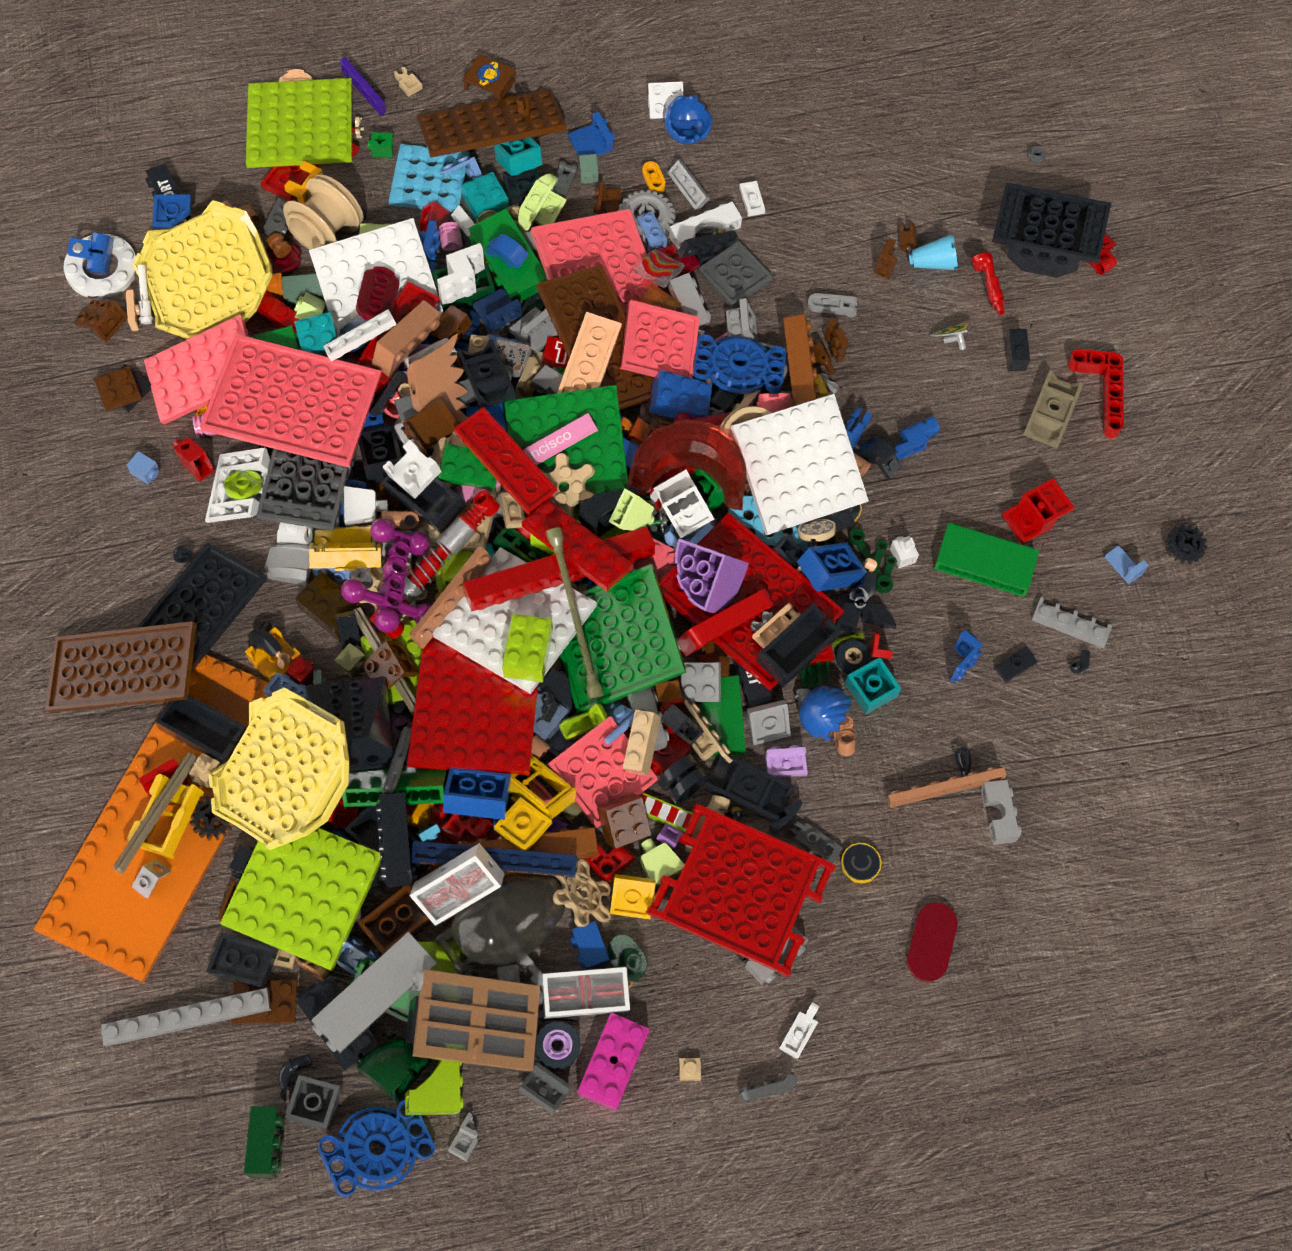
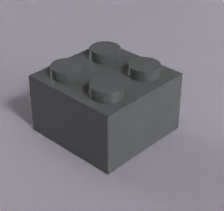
(313, 1103)

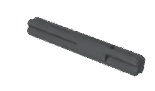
(397, 761)

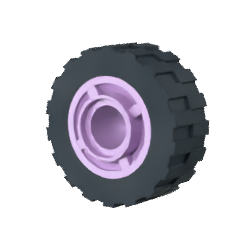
(557, 1032)

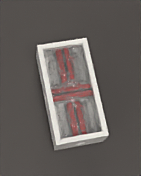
(457, 884)
(585, 992)

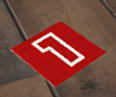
(554, 353)

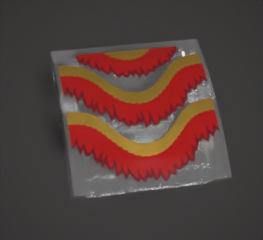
(658, 268)

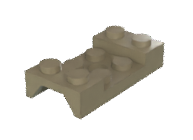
(1048, 424)

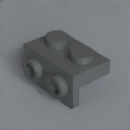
(545, 1088)

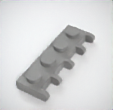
(1071, 624)

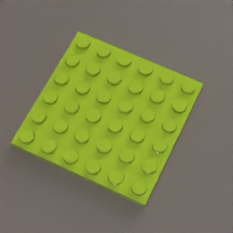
(299, 122)
(304, 895)

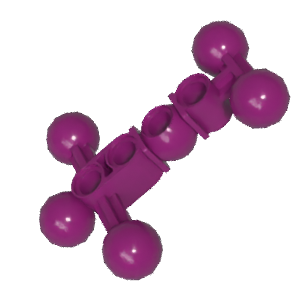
(395, 571)

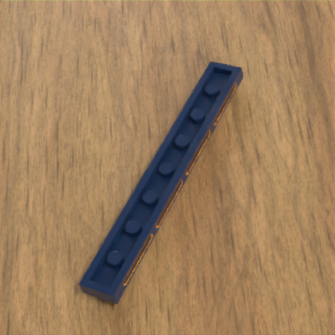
(506, 859)

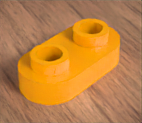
(655, 178)
(422, 815)

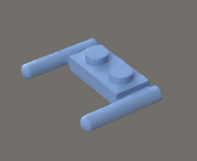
(622, 716)

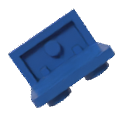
(593, 138)
(969, 648)

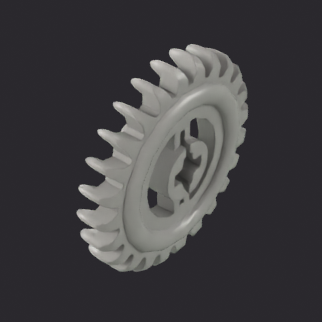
(666, 212)

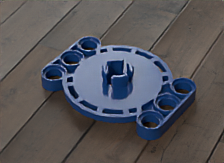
(754, 366)
(379, 1129)

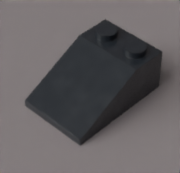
(598, 510)

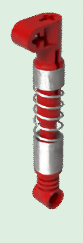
(449, 542)

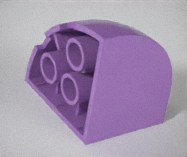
(708, 576)

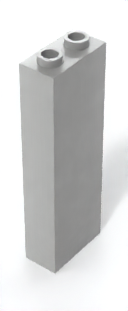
(371, 993)

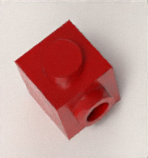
(301, 671)

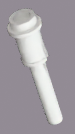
(144, 304)

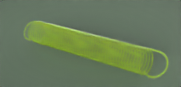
(849, 636)

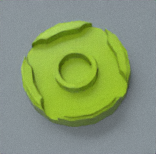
(243, 485)

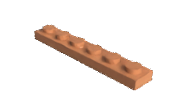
(450, 597)
(940, 788)

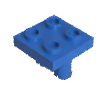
(431, 241)

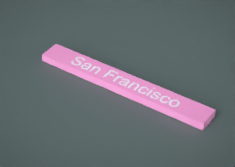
(544, 449)

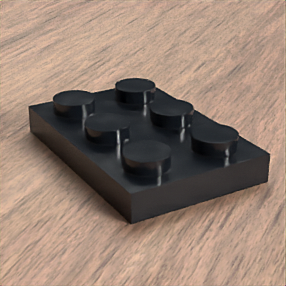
(242, 960)

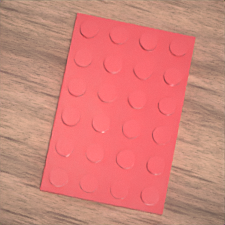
(189, 371)

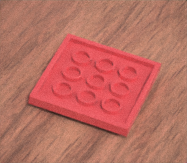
(659, 340)
(598, 770)

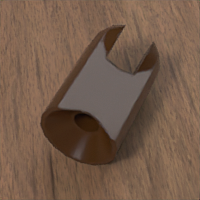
(908, 239)

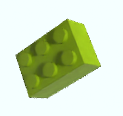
(527, 648)

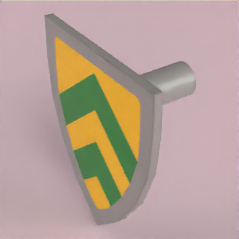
(954, 333)

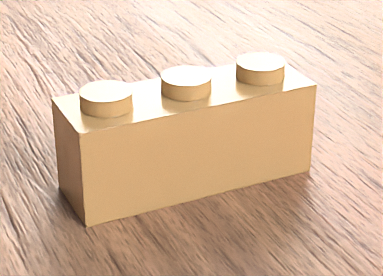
(641, 742)

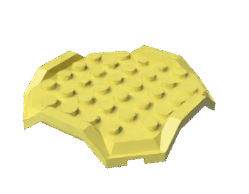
(205, 270)
(283, 770)

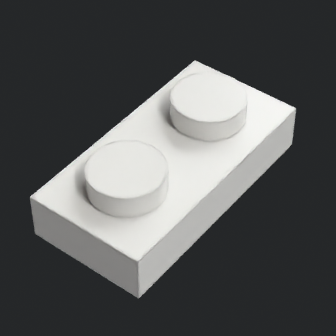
(752, 198)

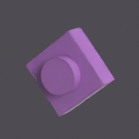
(669, 835)

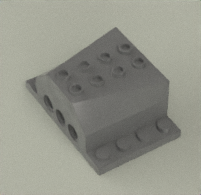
(304, 491)

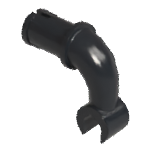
(290, 1068)

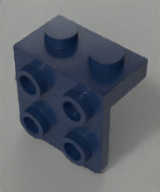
(497, 310)

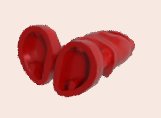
(985, 263)

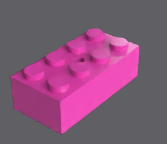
(606, 1081)

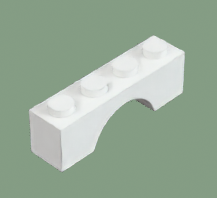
(723, 217)

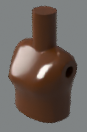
(823, 357)

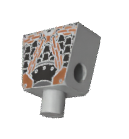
(513, 356)

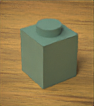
(588, 168)

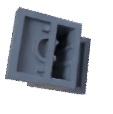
(550, 731)

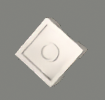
(413, 471)

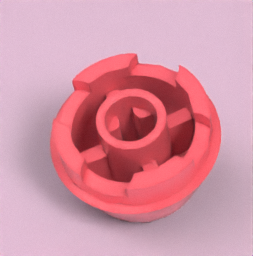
(774, 402)

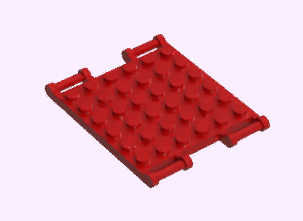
(741, 889)

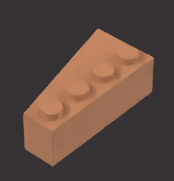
(405, 337)

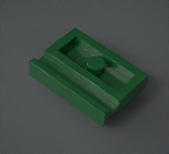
(815, 675)

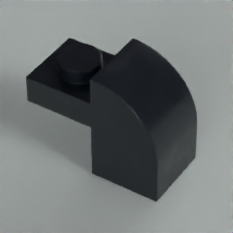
(883, 454)

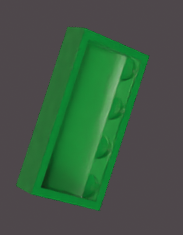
(727, 716)

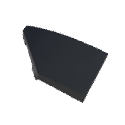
(877, 614)

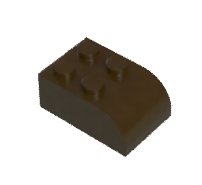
(322, 601)

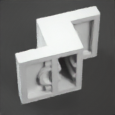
(461, 274)
(683, 503)

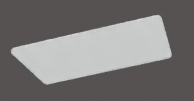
(462, 219)

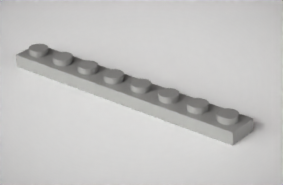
(186, 1017)

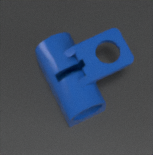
(97, 251)

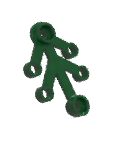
(881, 578)

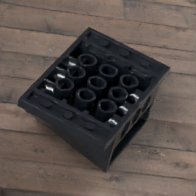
(1050, 229)
(368, 718)

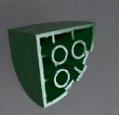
(392, 1067)

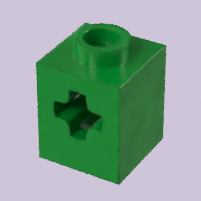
(381, 145)

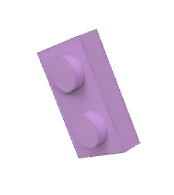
(786, 762)

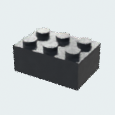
(377, 448)

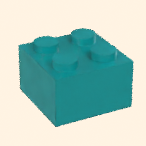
(518, 155)
(484, 194)
(316, 332)
(872, 686)

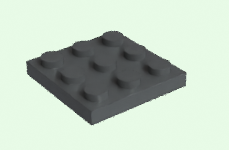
(735, 274)

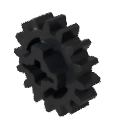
(1186, 544)
(203, 817)

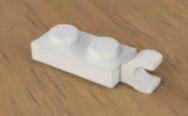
(800, 1032)

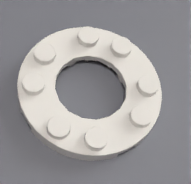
(106, 287)

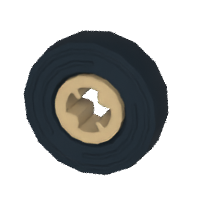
(852, 647)

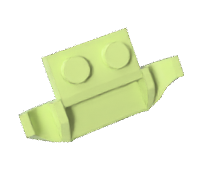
(541, 204)

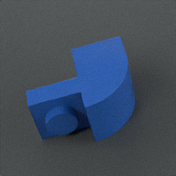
(508, 250)

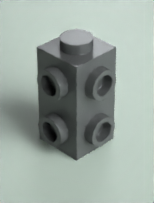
(276, 221)

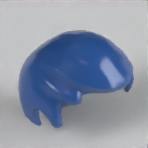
(687, 120)
(824, 711)

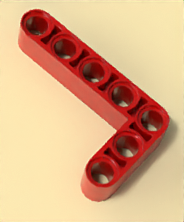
(1109, 371)
(724, 621)

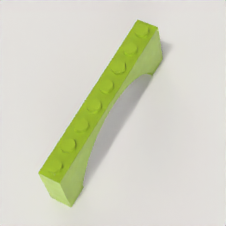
(441, 1090)

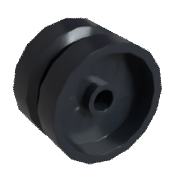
(683, 779)

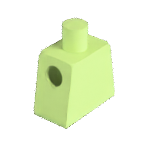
(632, 512)
(660, 861)

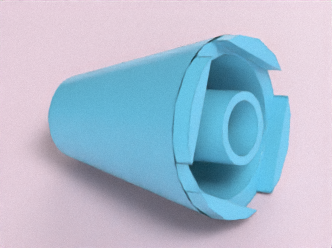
(936, 255)

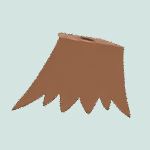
(434, 379)

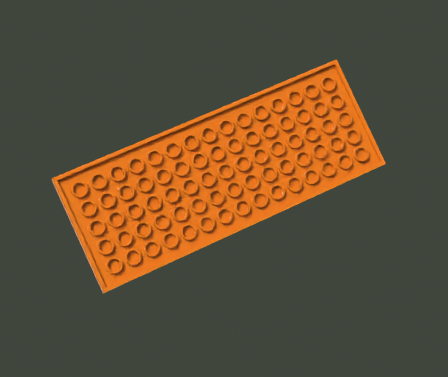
(98, 907)

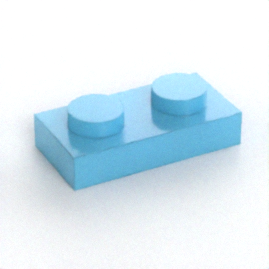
(428, 833)

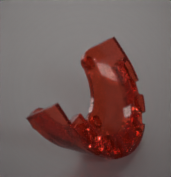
(693, 446)

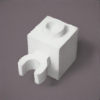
(904, 551)

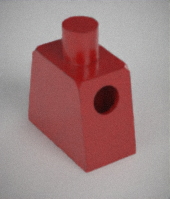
(188, 452)

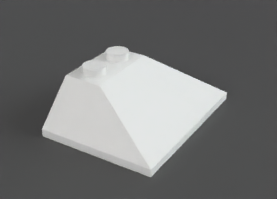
(223, 507)

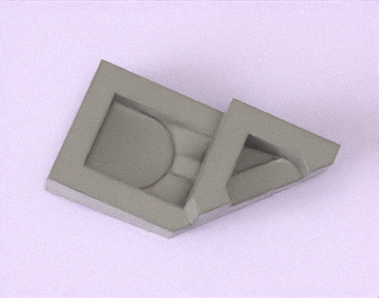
(465, 1139)

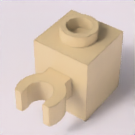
(201, 768)

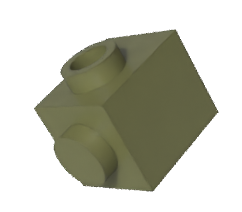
(351, 660)

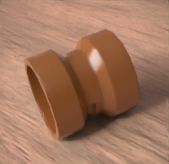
(278, 245)

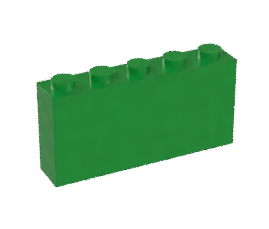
(517, 282)
(986, 559)
(418, 784)

